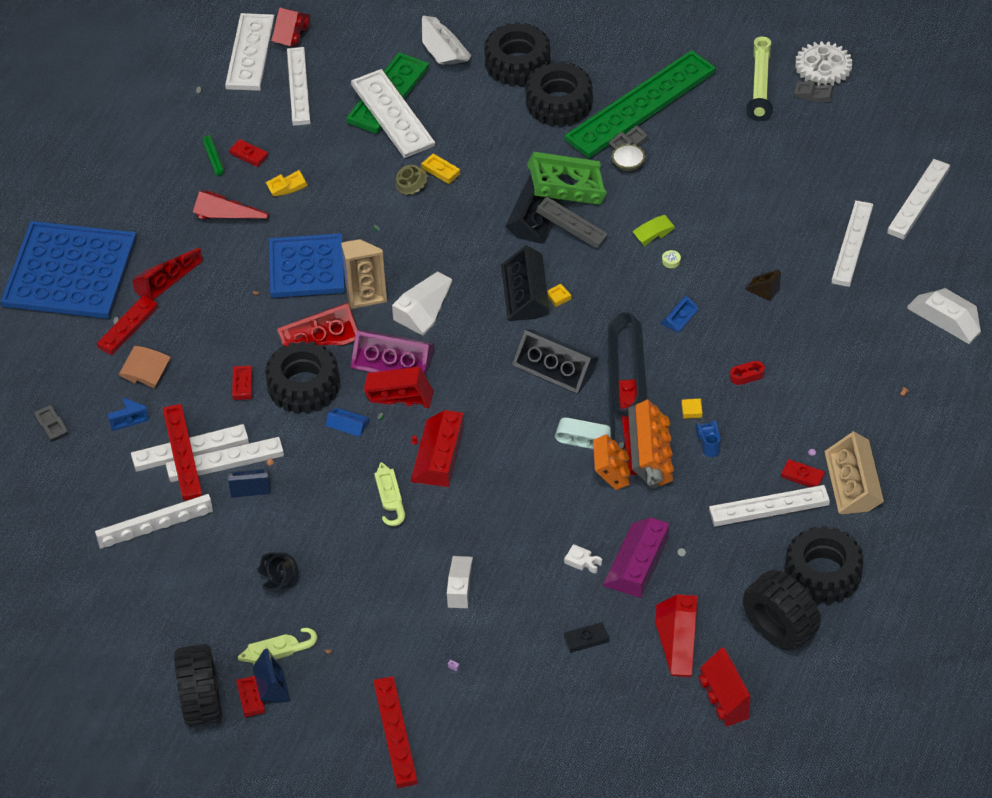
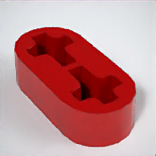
(747, 372)

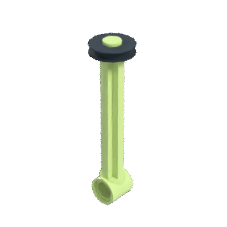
(760, 108)

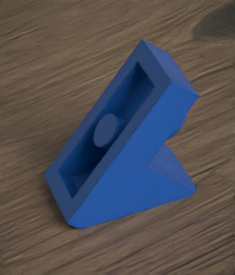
(132, 414)

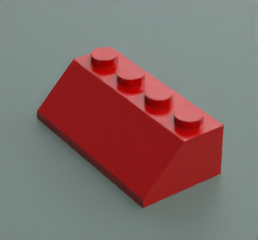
(438, 449)

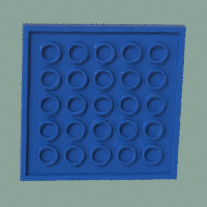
(69, 269)

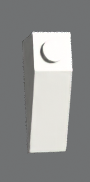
(459, 582)

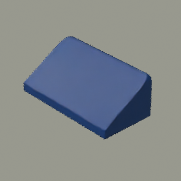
(680, 314)
(347, 421)

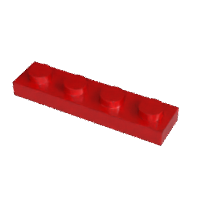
(127, 325)

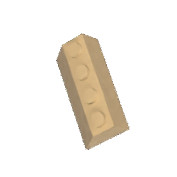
(363, 273)
(853, 475)

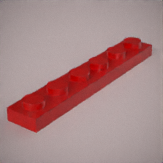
(627, 396)
(182, 452)
(395, 732)

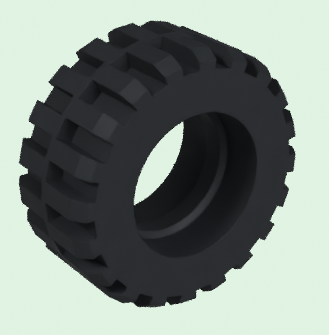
(513, 39)
(559, 109)
(302, 395)
(830, 545)
(781, 610)
(197, 685)

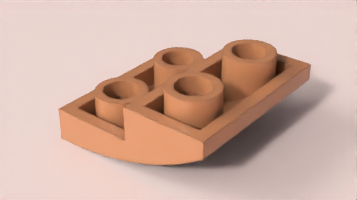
(144, 365)

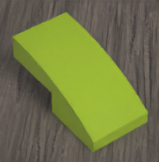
(650, 230)

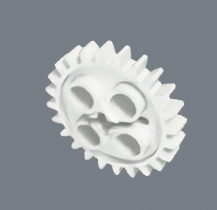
(823, 63)

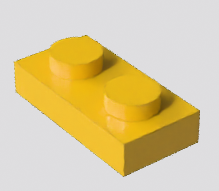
(440, 168)

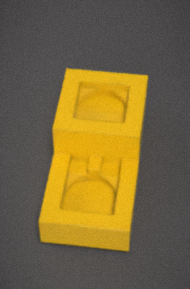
(289, 184)

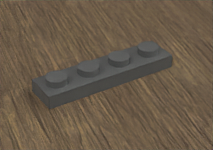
(572, 222)

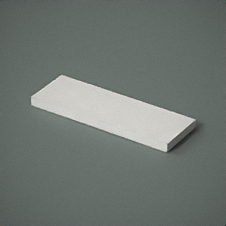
(250, 52)
(393, 113)

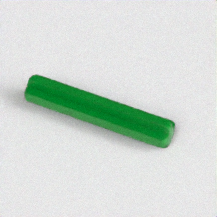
(213, 155)

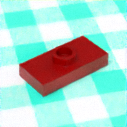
(248, 153)
(242, 382)
(802, 474)
(249, 696)

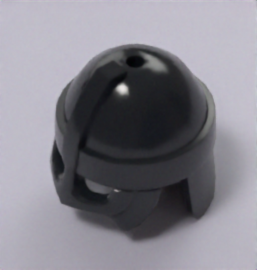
(279, 569)

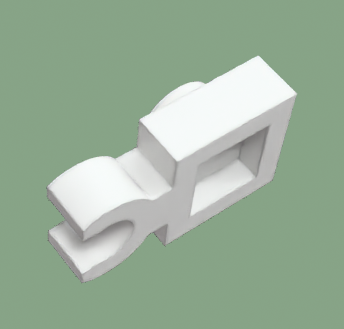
(580, 558)

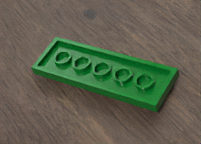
(404, 74)

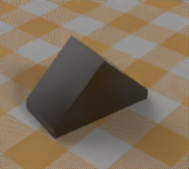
(765, 285)

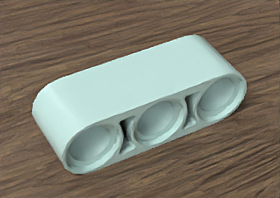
(580, 432)

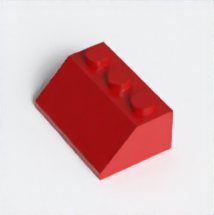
(725, 688)

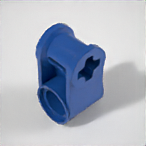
(709, 438)

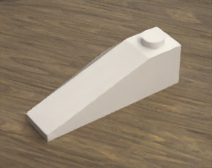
(421, 304)

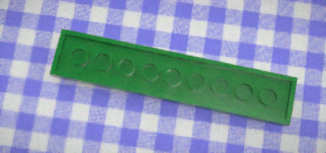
(640, 103)

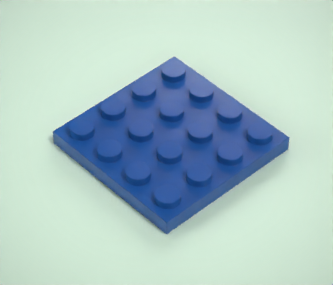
(306, 265)

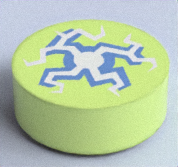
(671, 259)

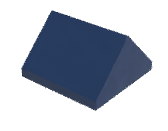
(249, 483)
(270, 678)

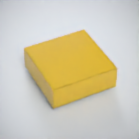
(558, 295)
(691, 408)

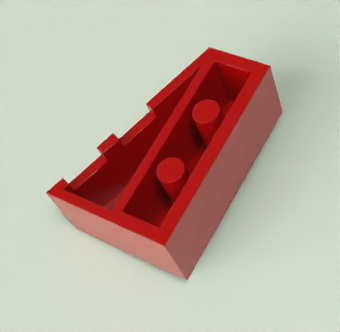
(399, 385)

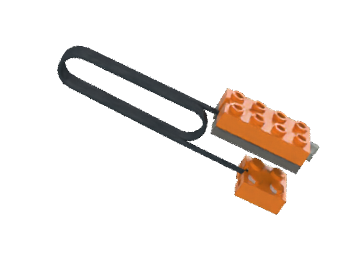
(647, 425)

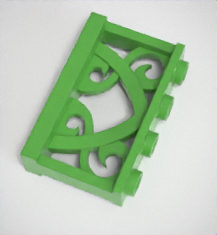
(577, 168)

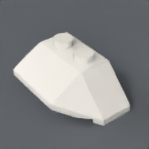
(442, 42)
(949, 313)

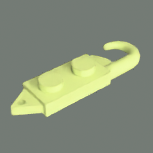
(389, 494)
(278, 646)

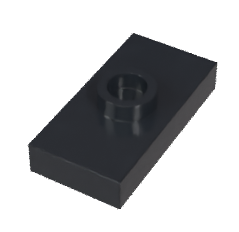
(586, 637)

